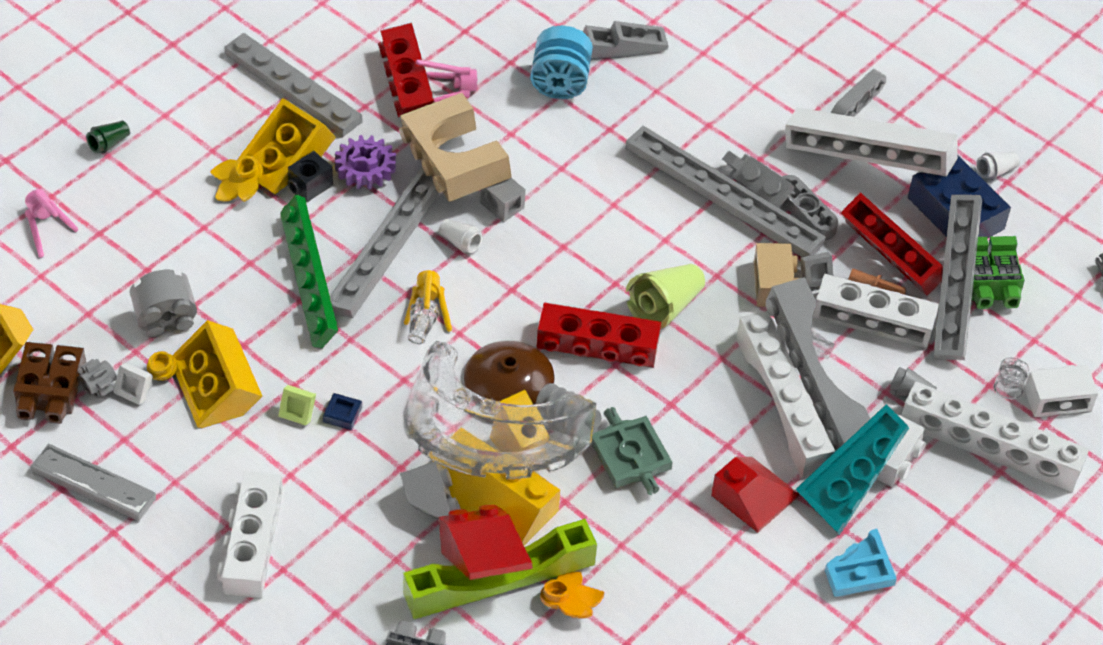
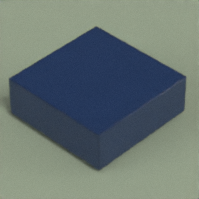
(342, 411)

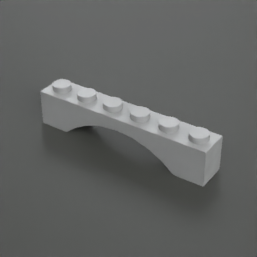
(793, 311)

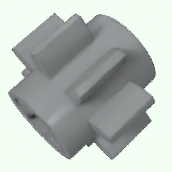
(97, 377)

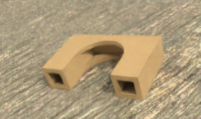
(453, 172)

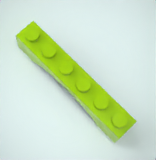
(445, 586)

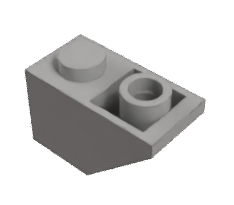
(429, 489)

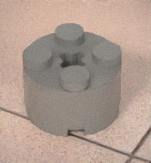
(163, 302)

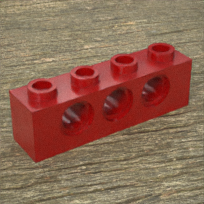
(409, 79)
(893, 244)
(598, 335)

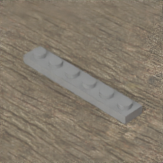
(293, 84)
(958, 277)

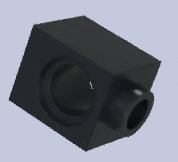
(310, 176)

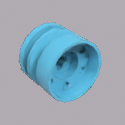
(561, 62)

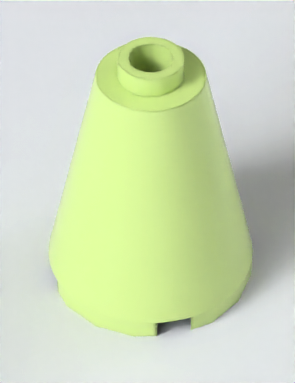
(664, 292)

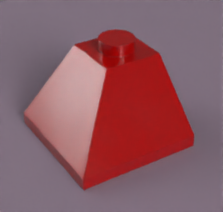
(752, 492)

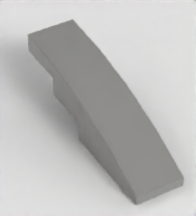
(626, 40)

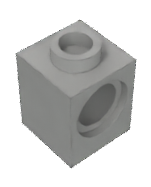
(504, 199)

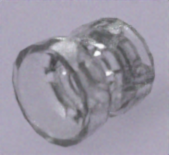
(1011, 378)

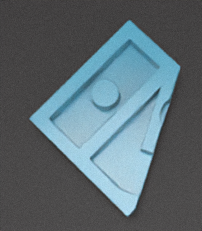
(861, 567)

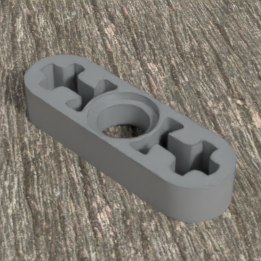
(860, 94)
(810, 218)

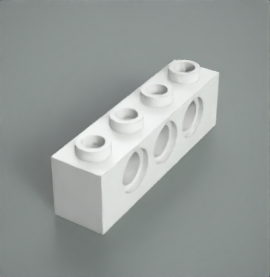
(875, 310)
(249, 577)

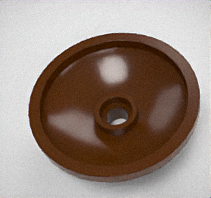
(492, 378)

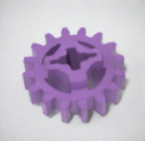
(365, 162)

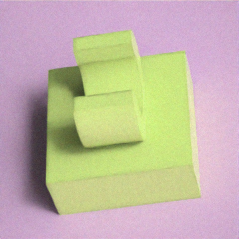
(297, 405)

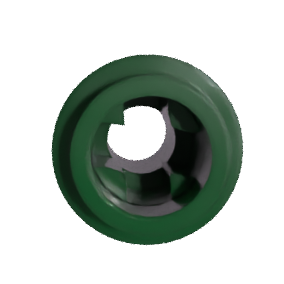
(106, 136)

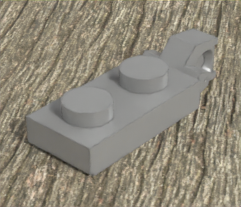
(759, 178)

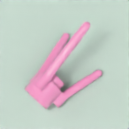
(463, 77)
(42, 207)

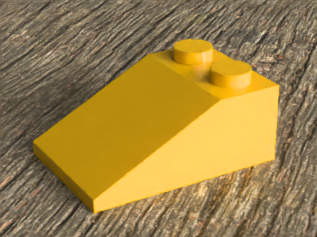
(283, 141)

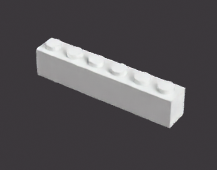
(872, 141)

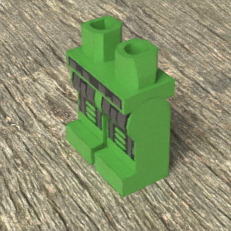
(997, 273)

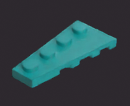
(849, 472)

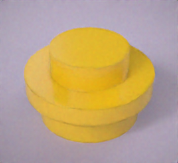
(162, 365)

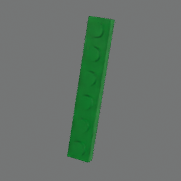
(308, 272)

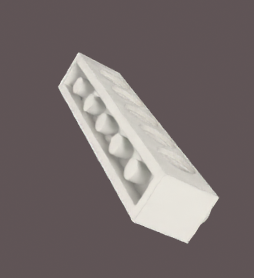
(995, 436)

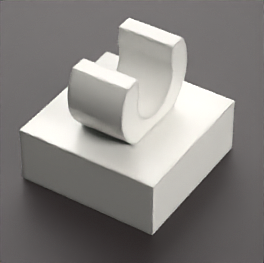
(132, 383)

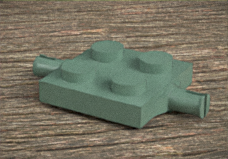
(631, 451)

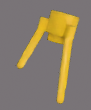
(429, 288)

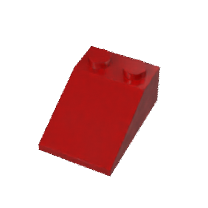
(482, 542)

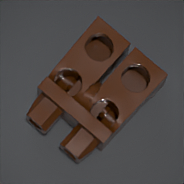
(48, 381)

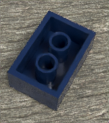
(933, 197)

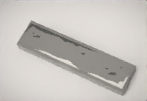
(93, 482)

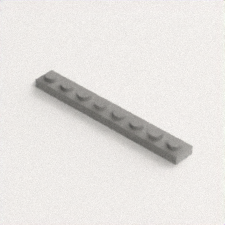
(725, 192)
(384, 245)

